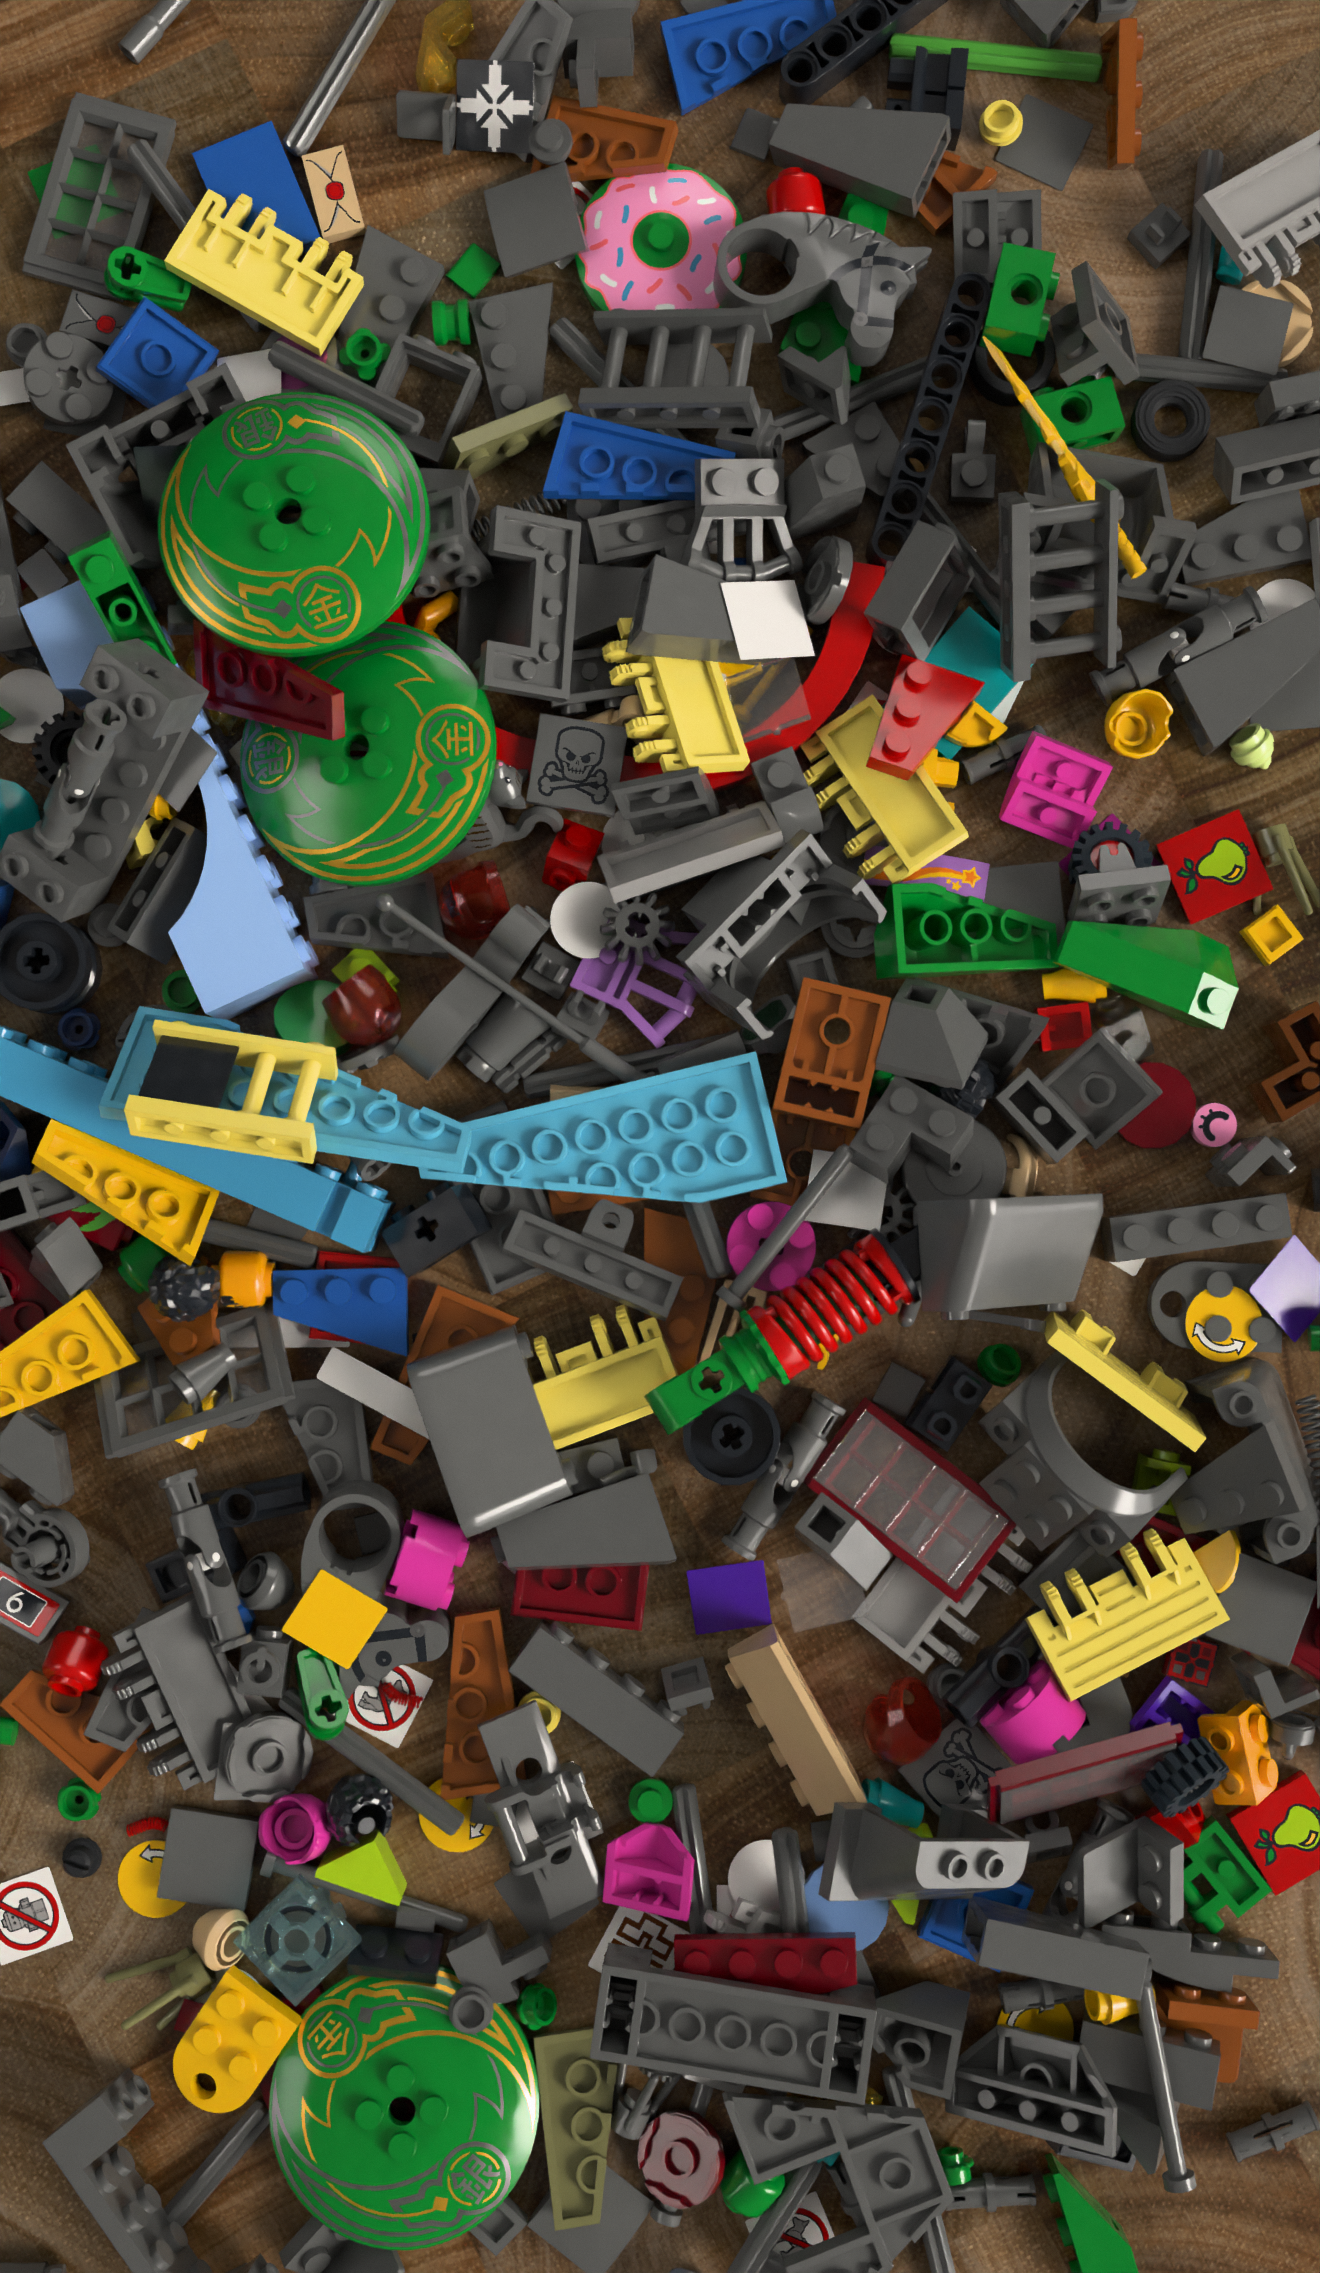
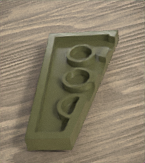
(576, 2123)

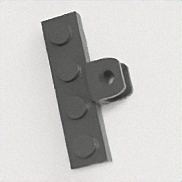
(649, 531)
(595, 1258)

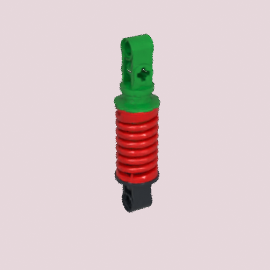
(804, 1316)

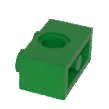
(1022, 274)
(1091, 400)

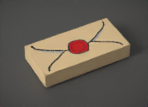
(334, 194)

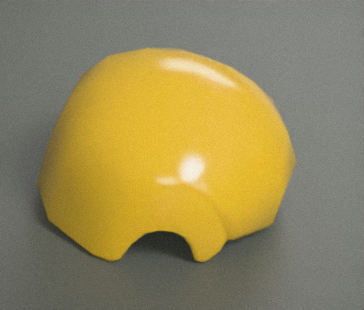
(1138, 723)

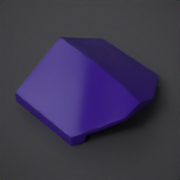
(1171, 1704)

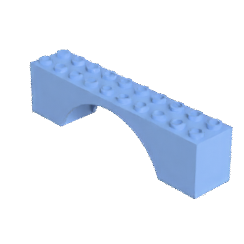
(238, 929)

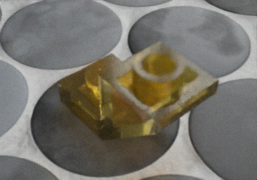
(442, 28)

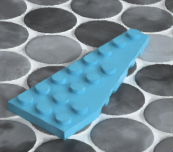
(344, 1113)
(657, 1138)

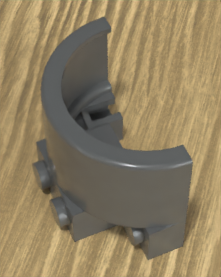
(108, 452)

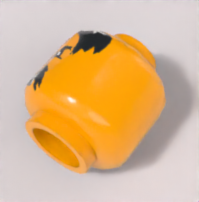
(245, 1278)

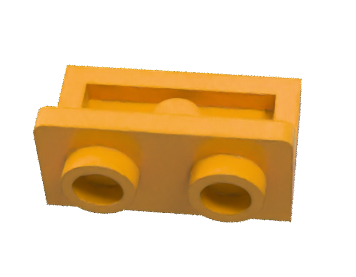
(1242, 1744)

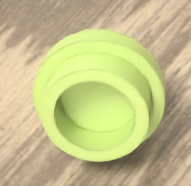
(1252, 746)

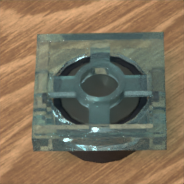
(299, 1935)

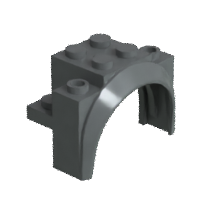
(757, 912)
(1049, 1485)

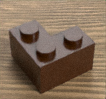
(1296, 1082)

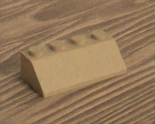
(794, 1721)

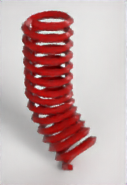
(395, 1694)
(146, 1825)

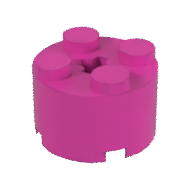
(759, 1222)
(426, 1561)
(1033, 1717)

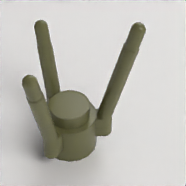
(1277, 848)
(189, 1979)

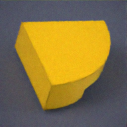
(975, 728)
(1220, 1560)

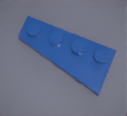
(734, 42)
(622, 462)

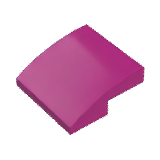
(1054, 790)

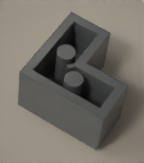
(910, 1120)

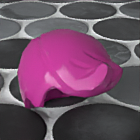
(294, 1828)

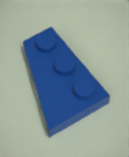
(351, 1303)

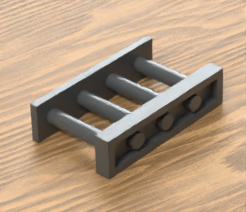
(687, 405)
(1020, 563)

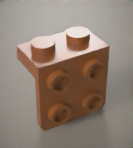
(1213, 2011)

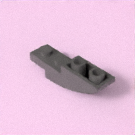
(1197, 1960)

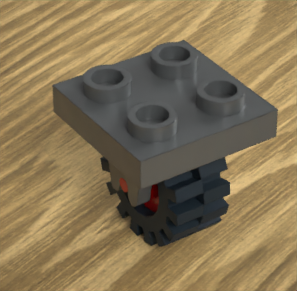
(1115, 878)

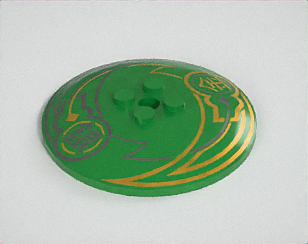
(306, 581)
(411, 791)
(389, 2177)

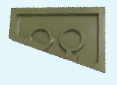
(506, 437)

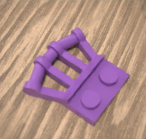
(612, 982)

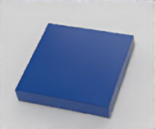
(155, 356)
(945, 1918)

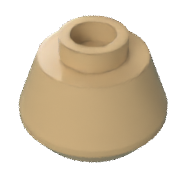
(215, 1935)

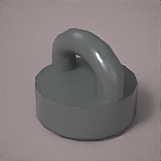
(1292, 1731)

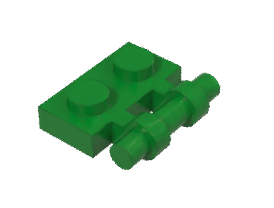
(1227, 1870)

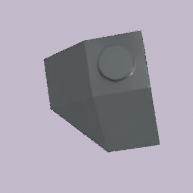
(922, 2034)

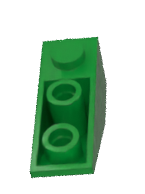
(117, 593)
(1087, 2225)

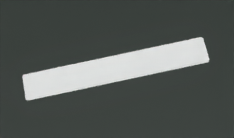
(372, 1389)

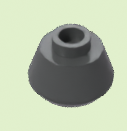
(265, 1582)

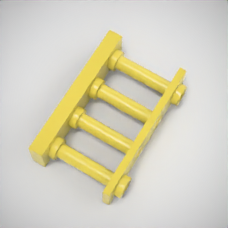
(242, 1129)

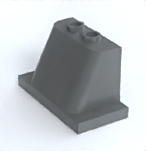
(1146, 522)
(522, 622)
(883, 1861)

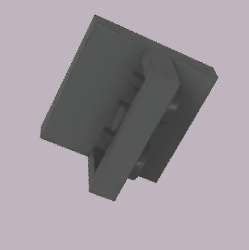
(1093, 331)

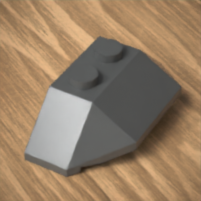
(1036, 2088)

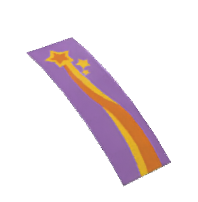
(956, 874)

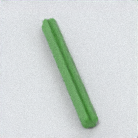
(1006, 57)

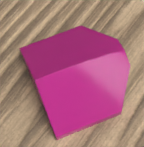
(649, 1872)

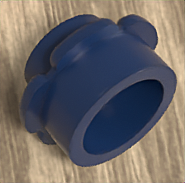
(67, 1029)

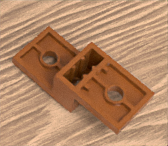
(824, 1084)

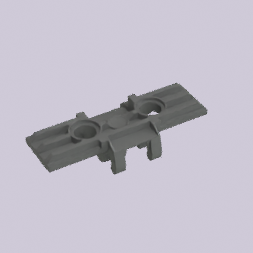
(555, 1806)

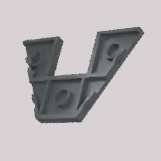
(886, 2159)

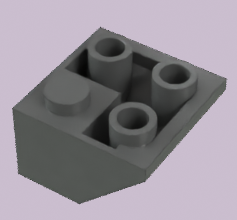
(930, 1036)

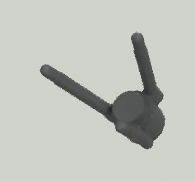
(635, 2108)

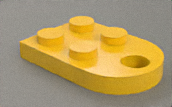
(233, 2042)

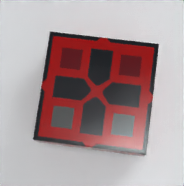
(1192, 1662)

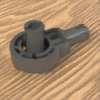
(41, 1538)

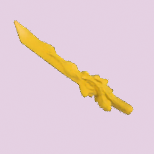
(1076, 477)

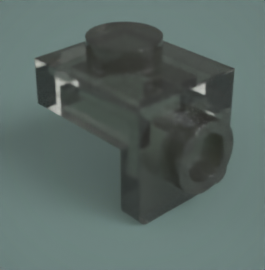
(1124, 1024)

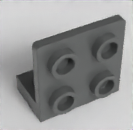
(452, 554)
(1128, 1867)
(325, 2251)

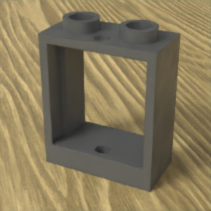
(453, 367)
(920, 591)

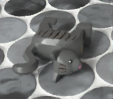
(491, 827)

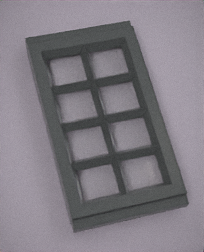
(95, 194)
(144, 1410)

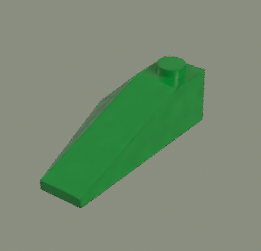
(953, 935)
(1157, 966)

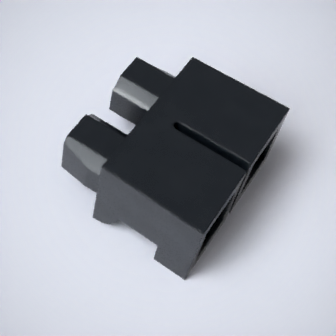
(933, 84)
(947, 1411)

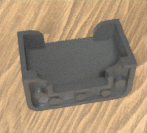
(1005, 1251)
(1251, 1396)
(489, 1430)

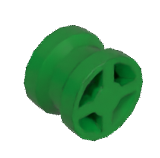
(451, 322)

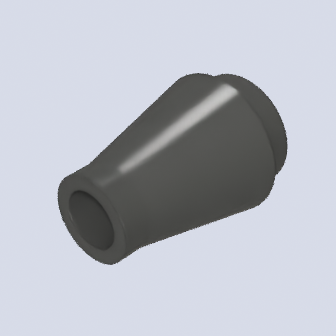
(201, 1373)

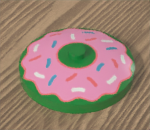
(656, 241)

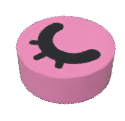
(1213, 1125)

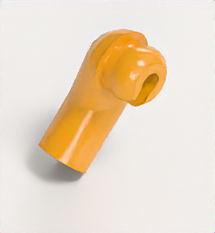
(435, 612)

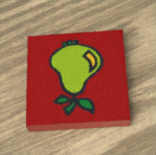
(1214, 867)
(1282, 1832)

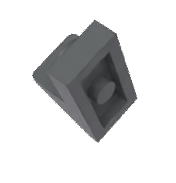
(818, 385)

